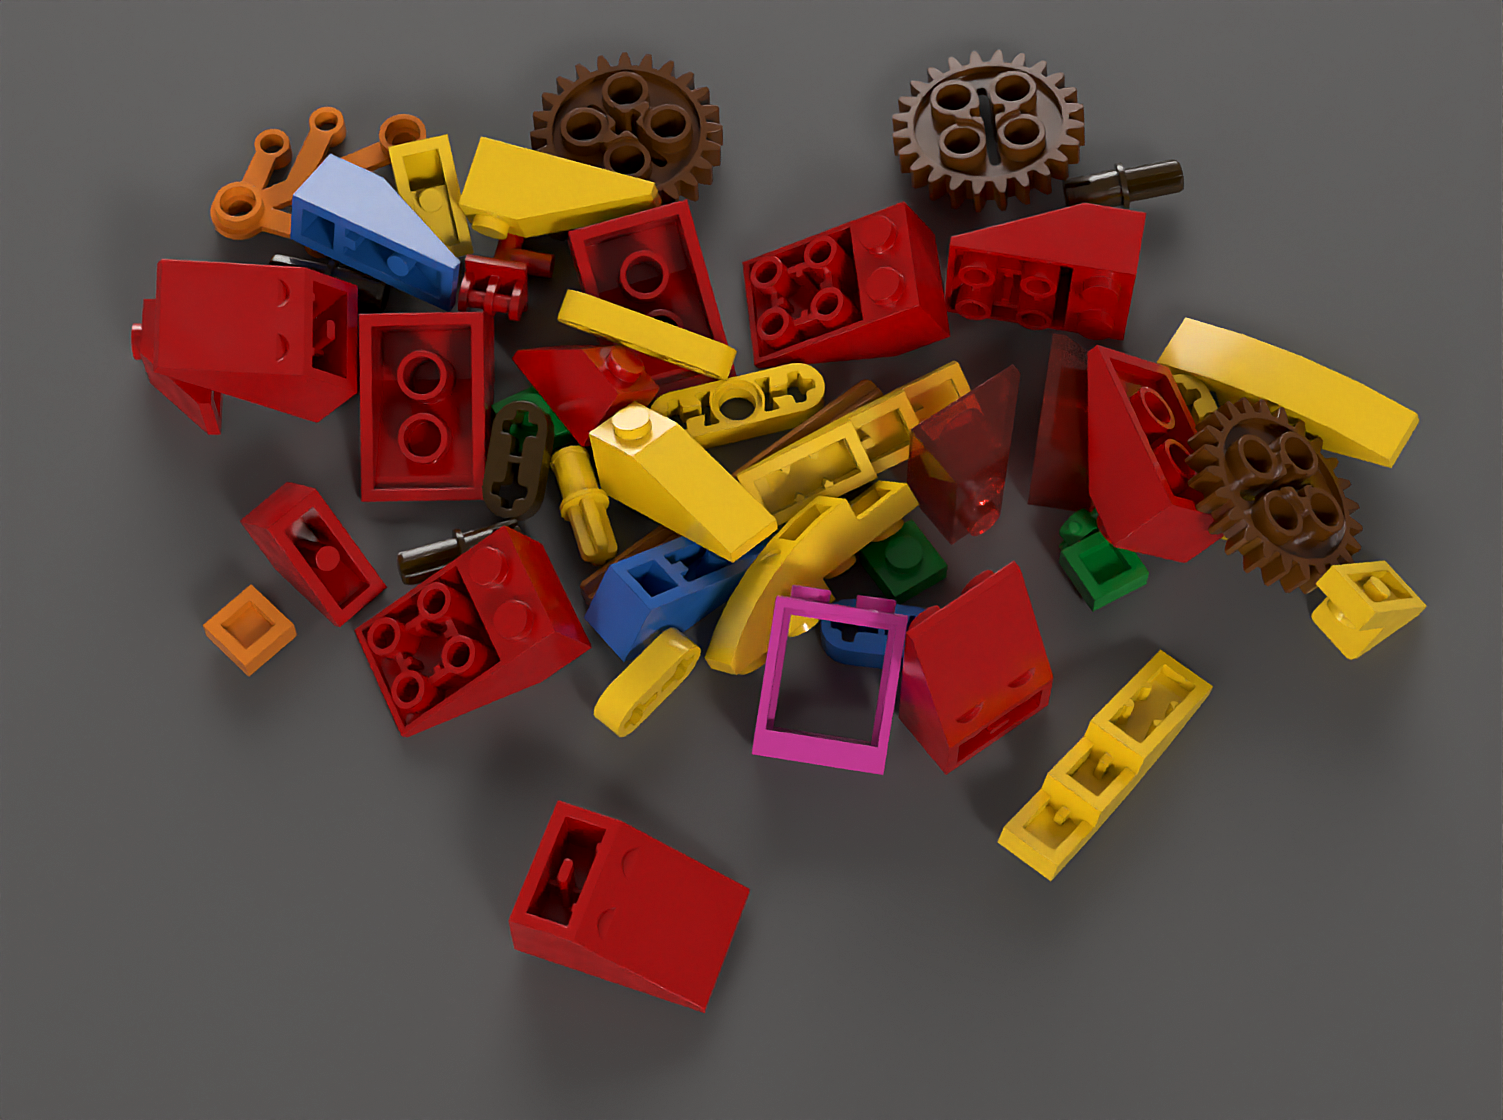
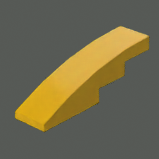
(1333, 406)
(852, 447)
(1104, 764)

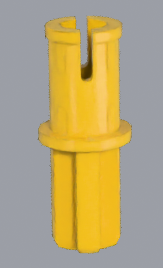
(584, 504)

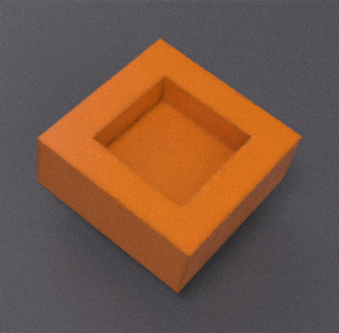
(250, 630)

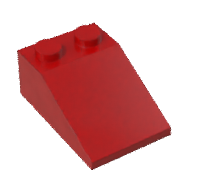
(656, 269)
(425, 405)
(1139, 459)

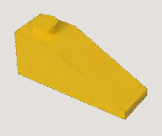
(545, 194)
(676, 482)

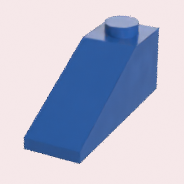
(372, 229)
(661, 591)

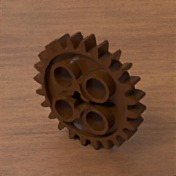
(1031, 119)
(632, 134)
(1286, 533)

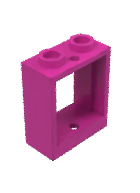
(817, 747)

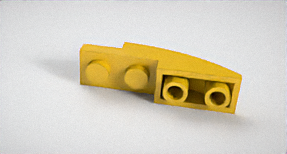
(808, 548)

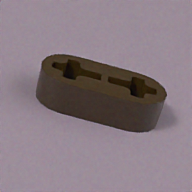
(504, 458)

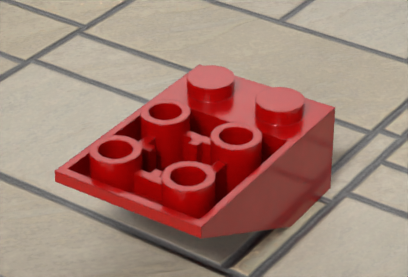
(1050, 270)
(848, 293)
(258, 333)
(473, 633)
(974, 668)
(626, 908)

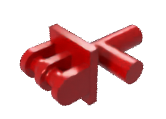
(502, 281)

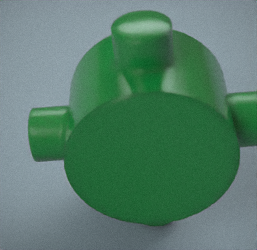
(1078, 527)

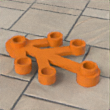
(265, 203)

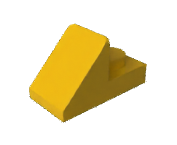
(430, 186)
(1364, 605)

